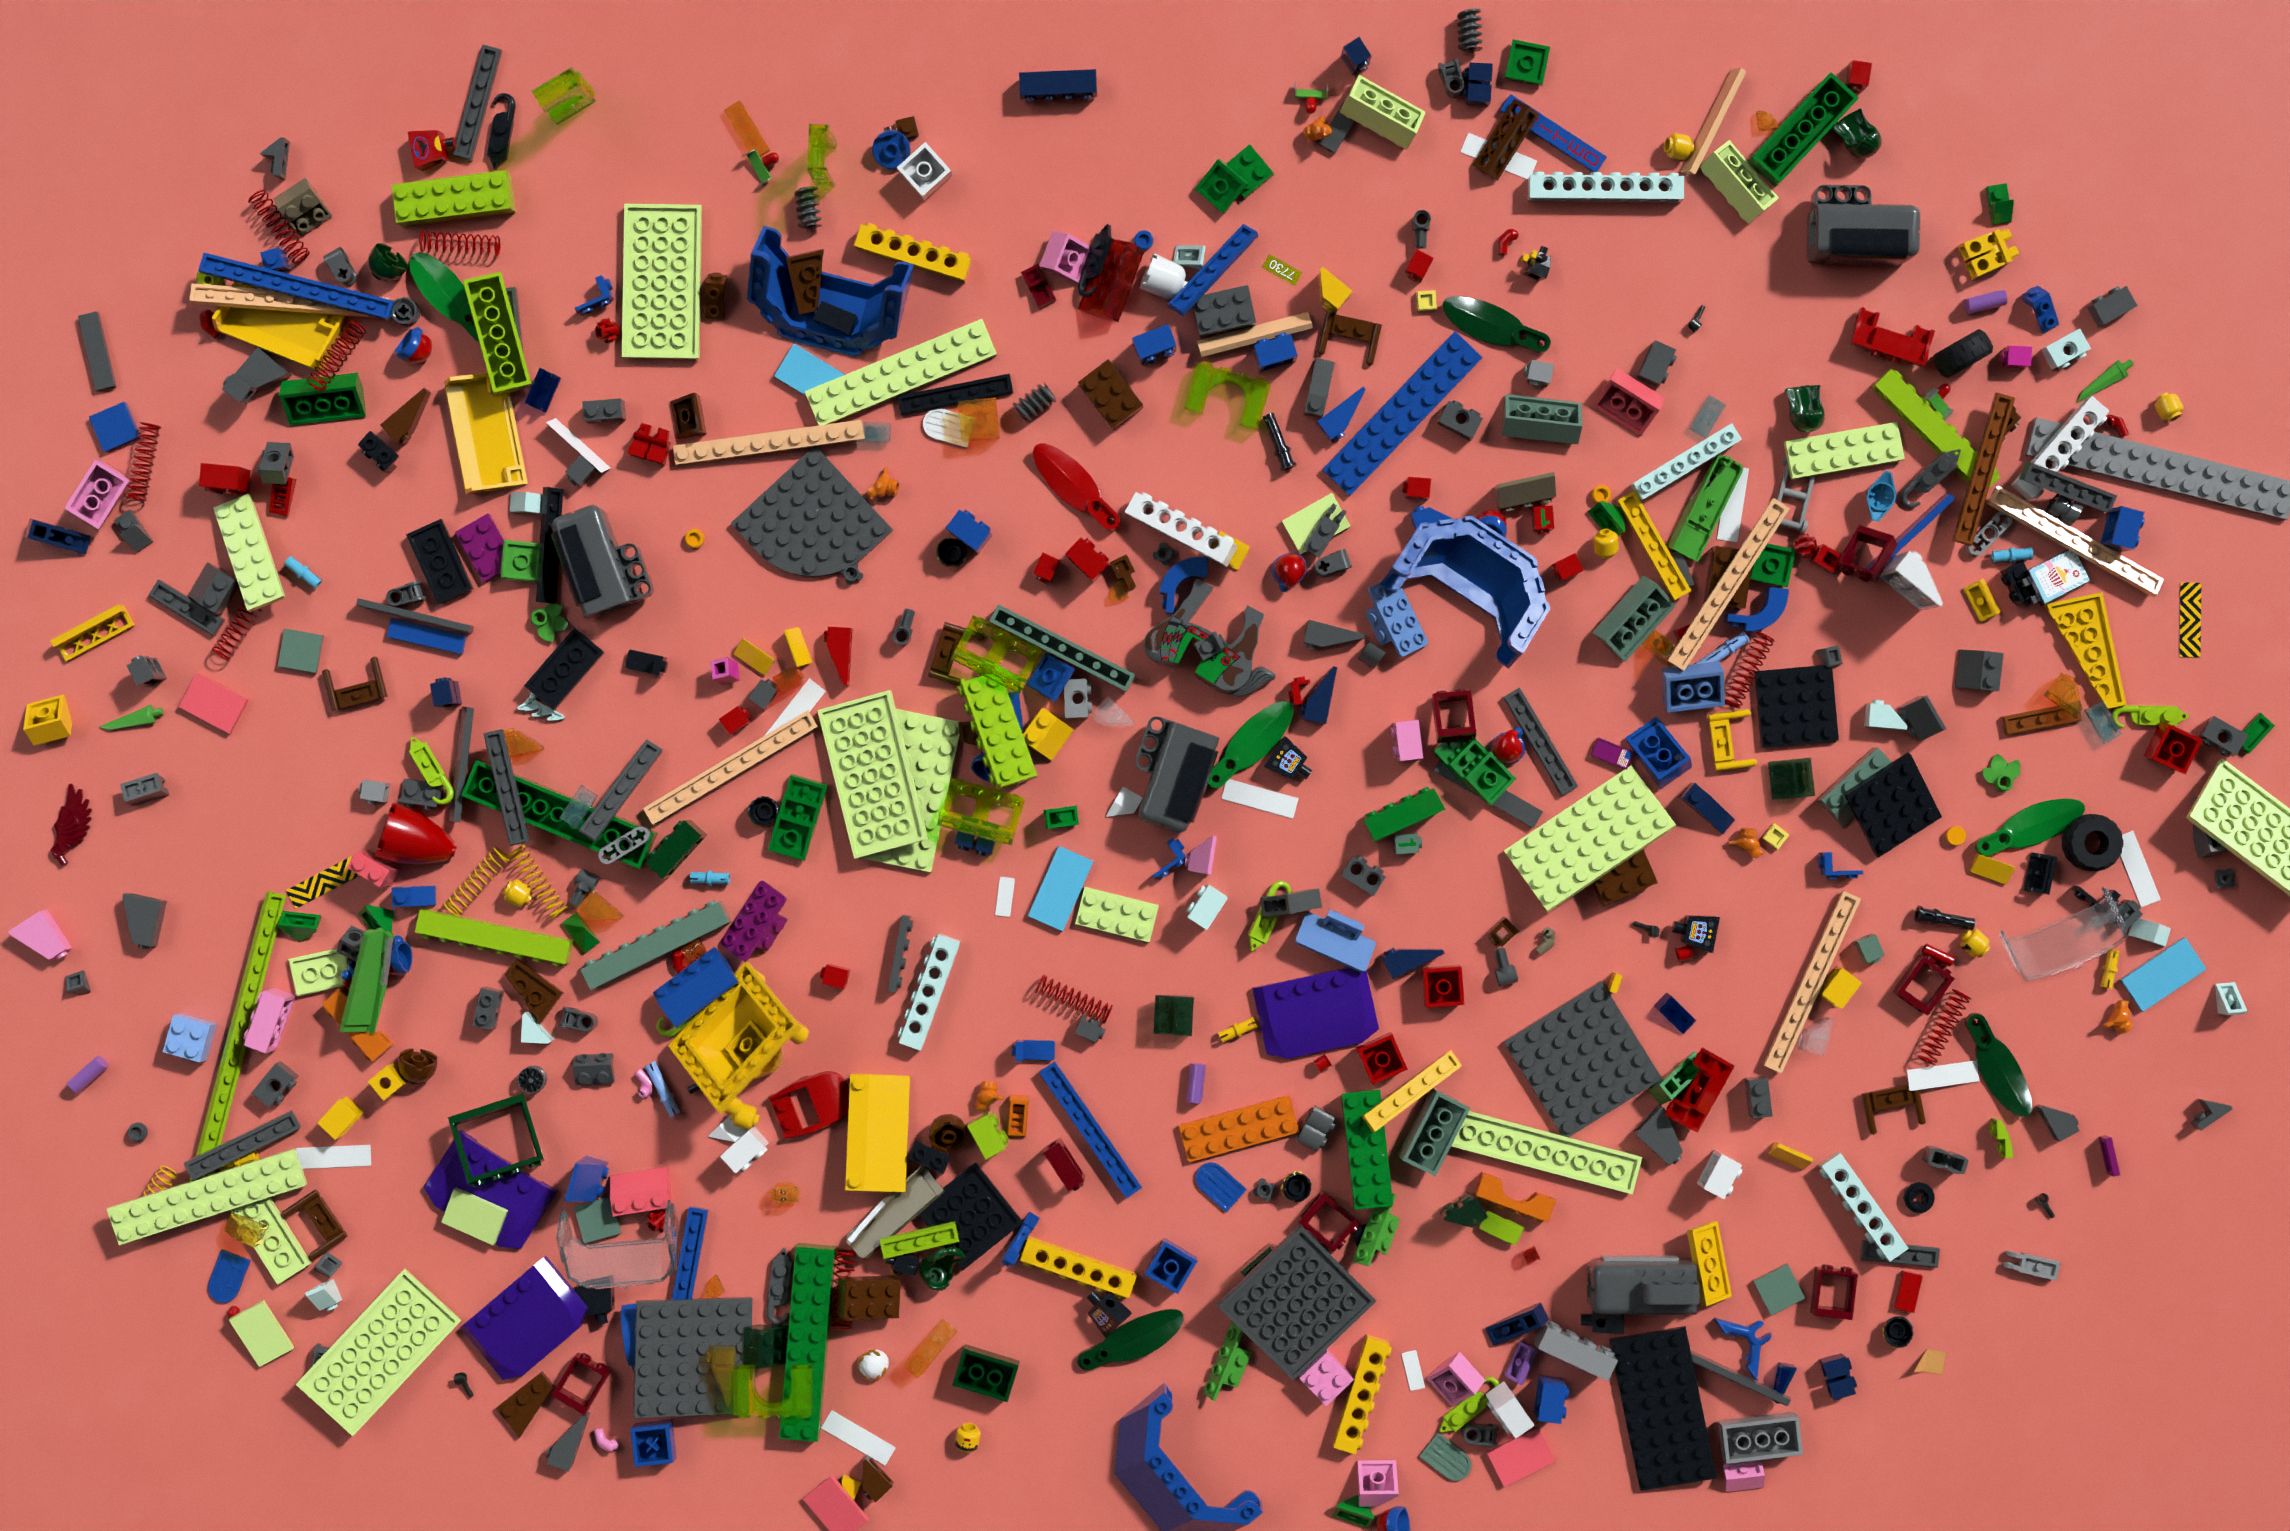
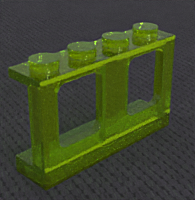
(819, 139)
(990, 665)
(977, 824)

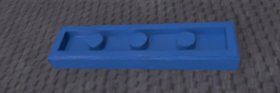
(426, 636)

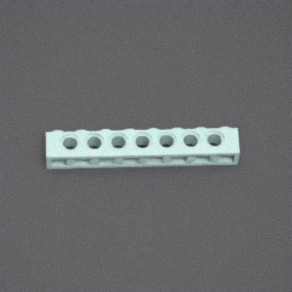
(1674, 183)

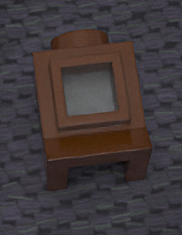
(1502, 932)

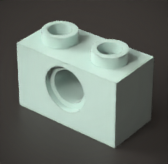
(2074, 341)

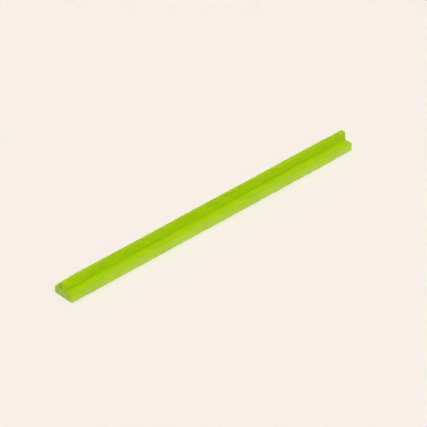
(245, 1006)

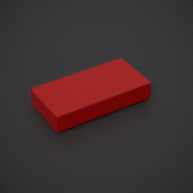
(1908, 1291)

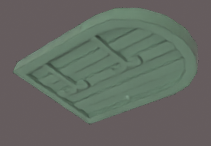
(1446, 1458)

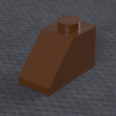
(875, 1480)

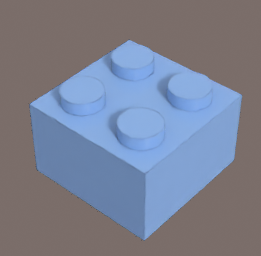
(189, 1037)

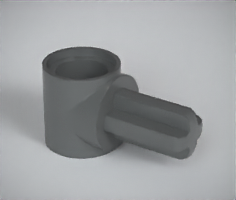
(1421, 230)
(905, 625)
(585, 883)
(1505, 972)

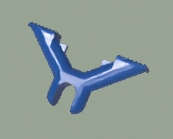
(1013, 1250)
(1749, 1333)

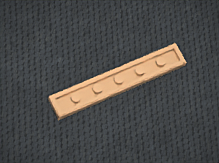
(1713, 120)
(1252, 334)

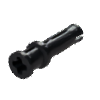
(1281, 450)
(1935, 916)

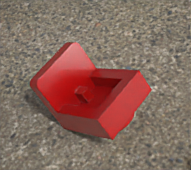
(1294, 693)

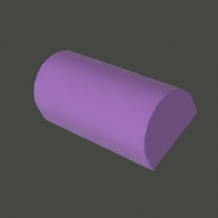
(1985, 301)
(87, 1074)
(1196, 1083)
(1521, 1362)

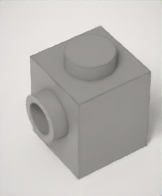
(1538, 373)
(374, 791)

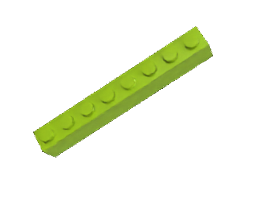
(1926, 421)
(494, 936)

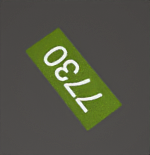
(1282, 269)

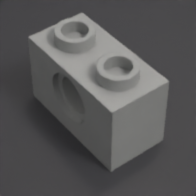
(1077, 710)

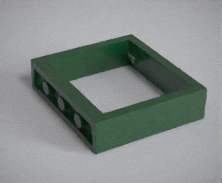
(487, 1110)

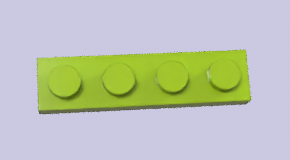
(919, 1240)

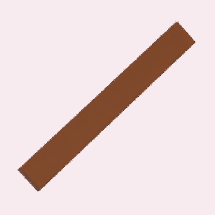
(1983, 469)

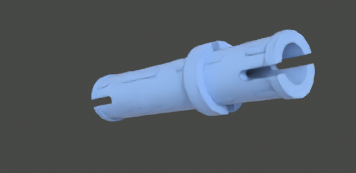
(1726, 649)
(662, 1089)

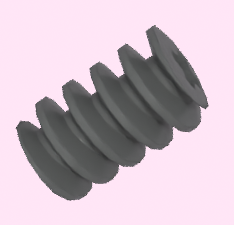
(1468, 30)
(806, 207)
(1034, 402)

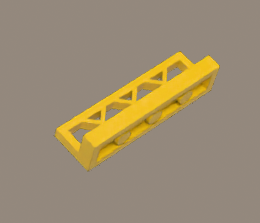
(87, 627)

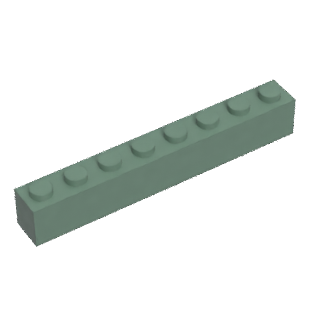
(1062, 648)
(653, 946)

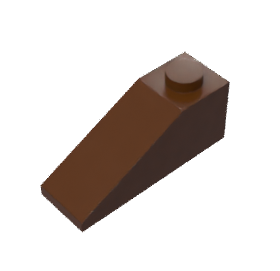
(405, 420)

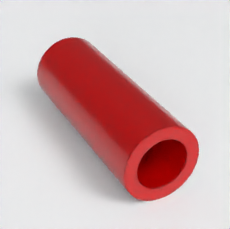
(1938, 954)

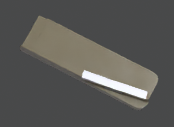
(895, 1212)

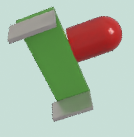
(1311, 96)
(761, 165)
(1936, 397)

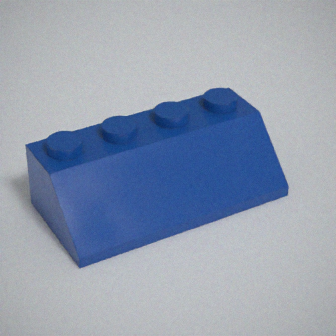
(695, 987)

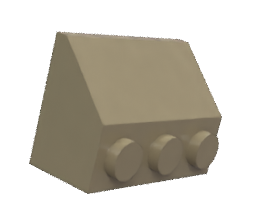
(1525, 492)

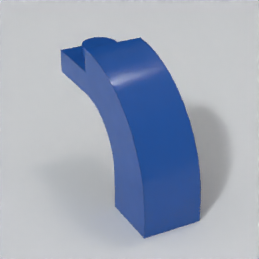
(1182, 570)
(1772, 609)
(628, 1315)

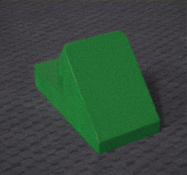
(1999, 204)
(1061, 817)

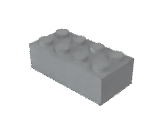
(1576, 1351)
(1760, 1437)

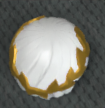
(873, 1364)

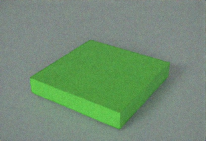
(519, 560)

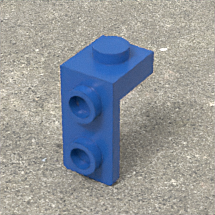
(605, 287)
(2042, 306)
(1177, 848)
(1825, 863)
(1034, 1050)

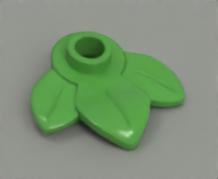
(552, 621)
(2001, 770)

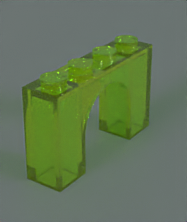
(564, 95)
(1207, 377)
(748, 1402)

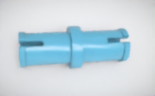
(2012, 555)
(302, 572)
(709, 878)

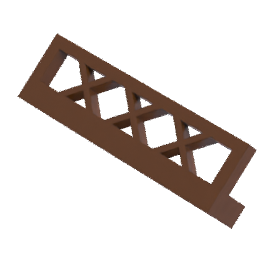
(1508, 141)

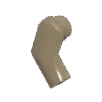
(1548, 941)

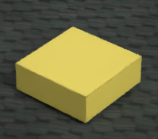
(1426, 300)
(1775, 836)

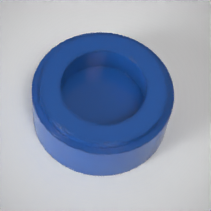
(1143, 240)

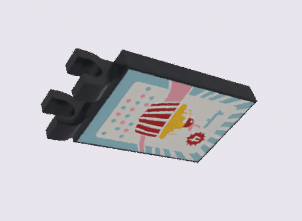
(2054, 577)

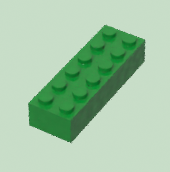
(1803, 129)
(1366, 1152)

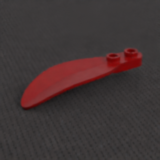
(1073, 484)

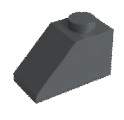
(2058, 1122)

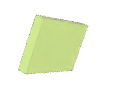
(1304, 522)
(318, 971)
(474, 1216)
(261, 1333)

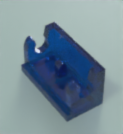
(542, 390)

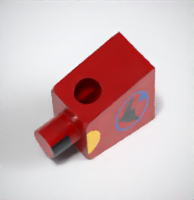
(429, 148)

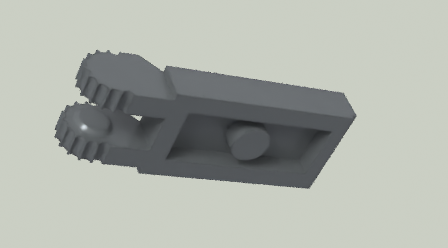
(1323, 532)

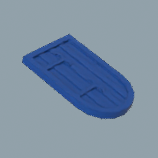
(1219, 1185)
(227, 1276)

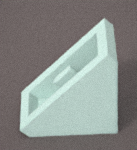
(1190, 256)
(526, 502)
(2150, 932)
(2229, 999)
(533, 1031)

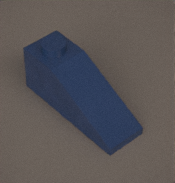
(57, 536)
(1318, 703)
(1707, 807)
(1404, 960)
(1517, 1324)

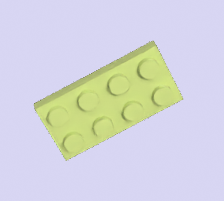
(1117, 914)

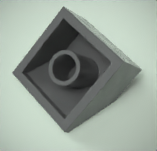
(214, 589)
(1979, 670)
(1921, 718)

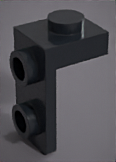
(646, 662)
(2083, 895)

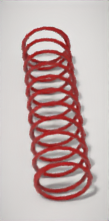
(280, 226)
(496, 248)
(339, 358)
(131, 495)
(235, 630)
(1771, 640)
(1078, 994)
(1940, 1025)
(838, 1323)

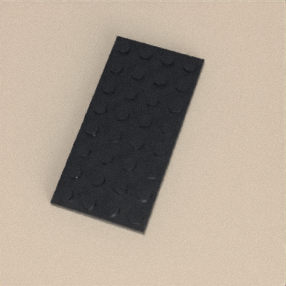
(1663, 1408)

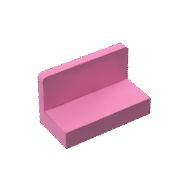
(1743, 1475)

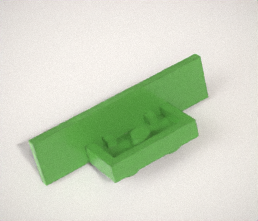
(1377, 1235)
(1229, 1363)

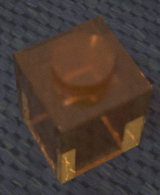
(789, 679)

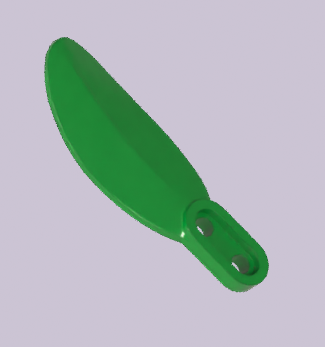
(442, 289)
(1253, 741)
(2032, 825)

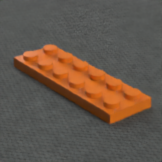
(1238, 1128)

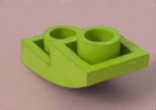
(2000, 1132)
(1502, 1228)

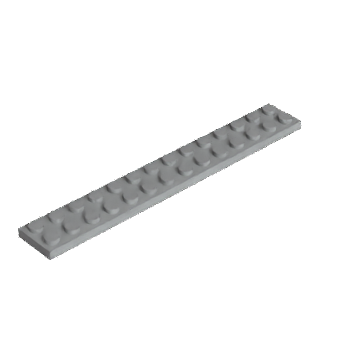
(2171, 471)

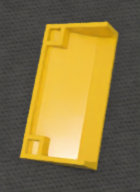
(288, 334)
(484, 434)
(877, 1133)

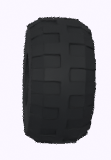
(1963, 353)
(2110, 840)

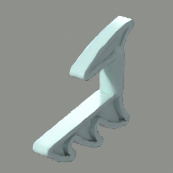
(532, 704)

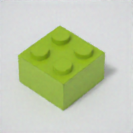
(988, 1134)

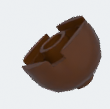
(417, 1066)
(947, 1132)

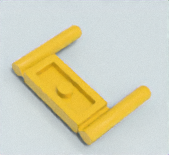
(1722, 741)

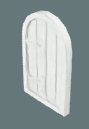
(944, 426)

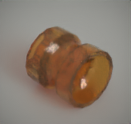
(694, 950)

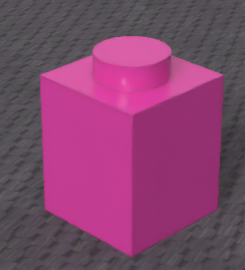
(2016, 356)
(724, 671)

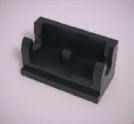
(836, 318)
(2040, 873)

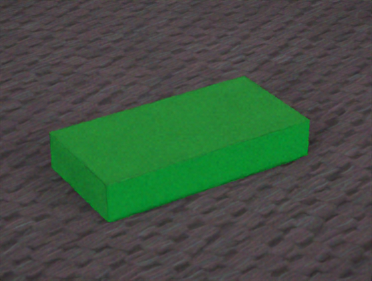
(2257, 730)

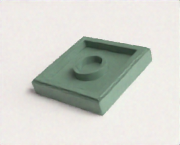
(300, 650)
(597, 1220)
(1778, 1289)

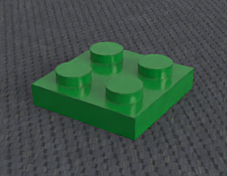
(1527, 62)
(1251, 169)
(1221, 186)
(1774, 565)

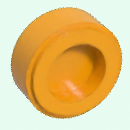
(1601, 493)
(694, 538)
(1955, 835)

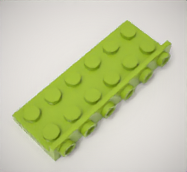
(997, 732)

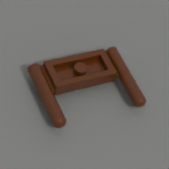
(1352, 329)
(945, 648)
(357, 693)
(1891, 1098)
(322, 1218)

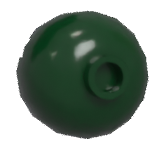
(386, 264)

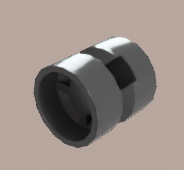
(2066, 510)

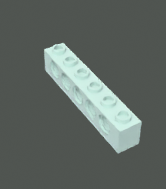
(1686, 462)
(917, 1039)
(1895, 1244)

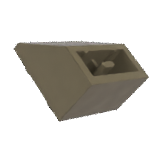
(302, 207)

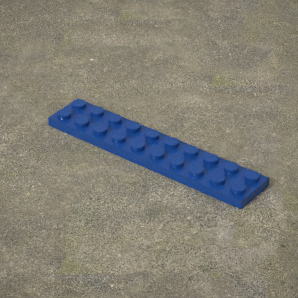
(1402, 413)

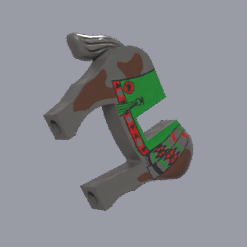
(1225, 672)

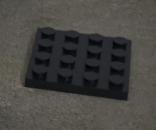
(1796, 706)
(1892, 805)
(978, 1211)

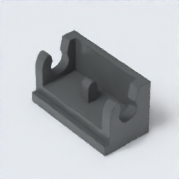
(143, 789)

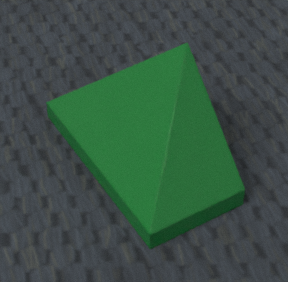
(1608, 517)
(377, 917)
(299, 924)
(580, 932)
(1352, 1513)

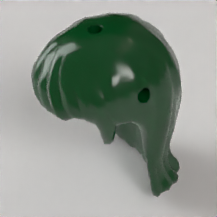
(1858, 135)
(1805, 408)
(938, 1267)

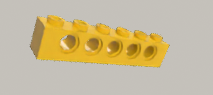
(957, 272)
(1072, 1258)
(1371, 1346)

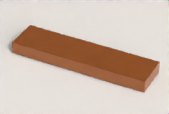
(2037, 720)

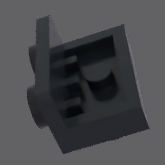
(375, 448)

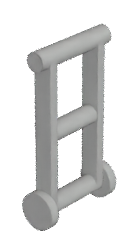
(1801, 525)

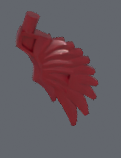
(71, 824)

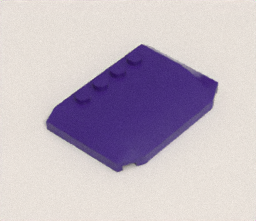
(1316, 1012)
(518, 1193)
(526, 1320)

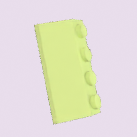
(1382, 112)
(1738, 182)

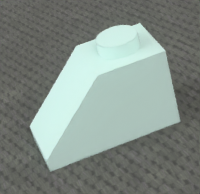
(1882, 716)
(325, 1295)

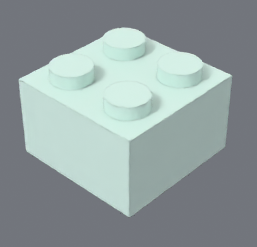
(1207, 906)

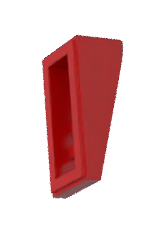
(289, 495)

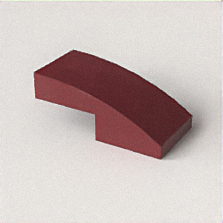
(1038, 286)

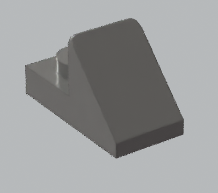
(279, 152)
(133, 531)
(2213, 1112)

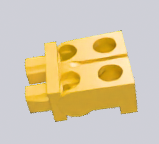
(1994, 250)

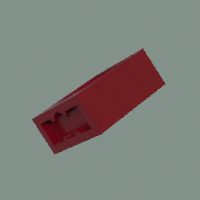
(1873, 537)
(1453, 734)
(1900, 990)
(1064, 1165)
(1313, 1208)
(1833, 1312)
(571, 1399)

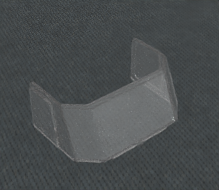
(2067, 941)
(619, 1262)

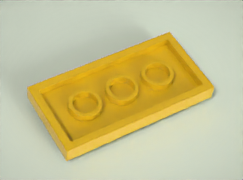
(1710, 1262)

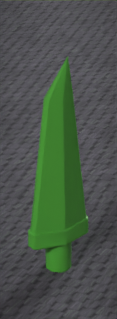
(2110, 376)
(140, 717)

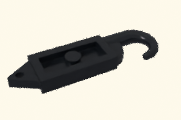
(501, 131)
(1095, 259)

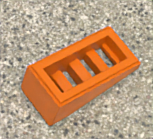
(1018, 1099)

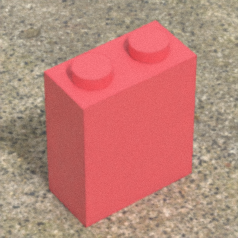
(373, 869)

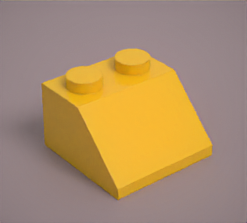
(1332, 291)
(47, 720)
(1047, 734)

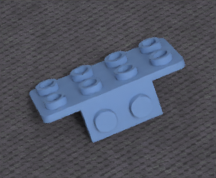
(1395, 620)
(1336, 939)

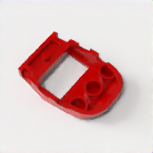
(829, 1096)

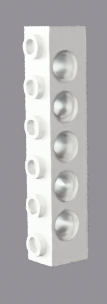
(2097, 414)
(1221, 554)

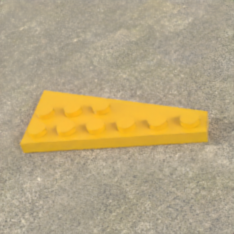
(2088, 634)

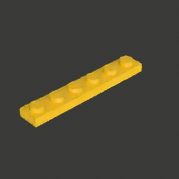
(1654, 545)
(1411, 1091)

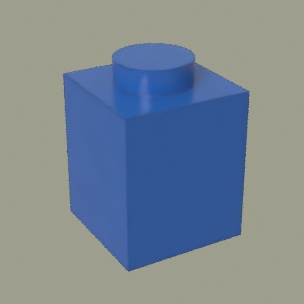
(275, 260)

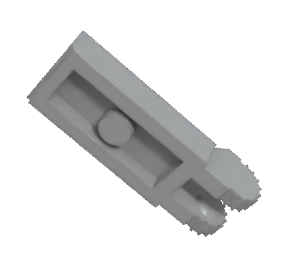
(2034, 1265)

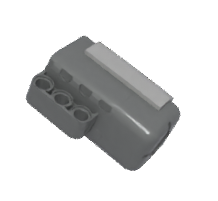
(1642, 1285)

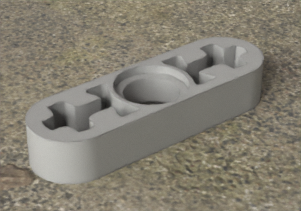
(1995, 519)
(614, 857)

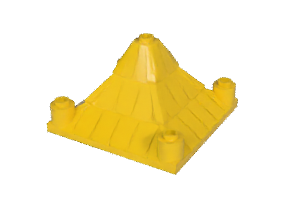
(736, 1039)

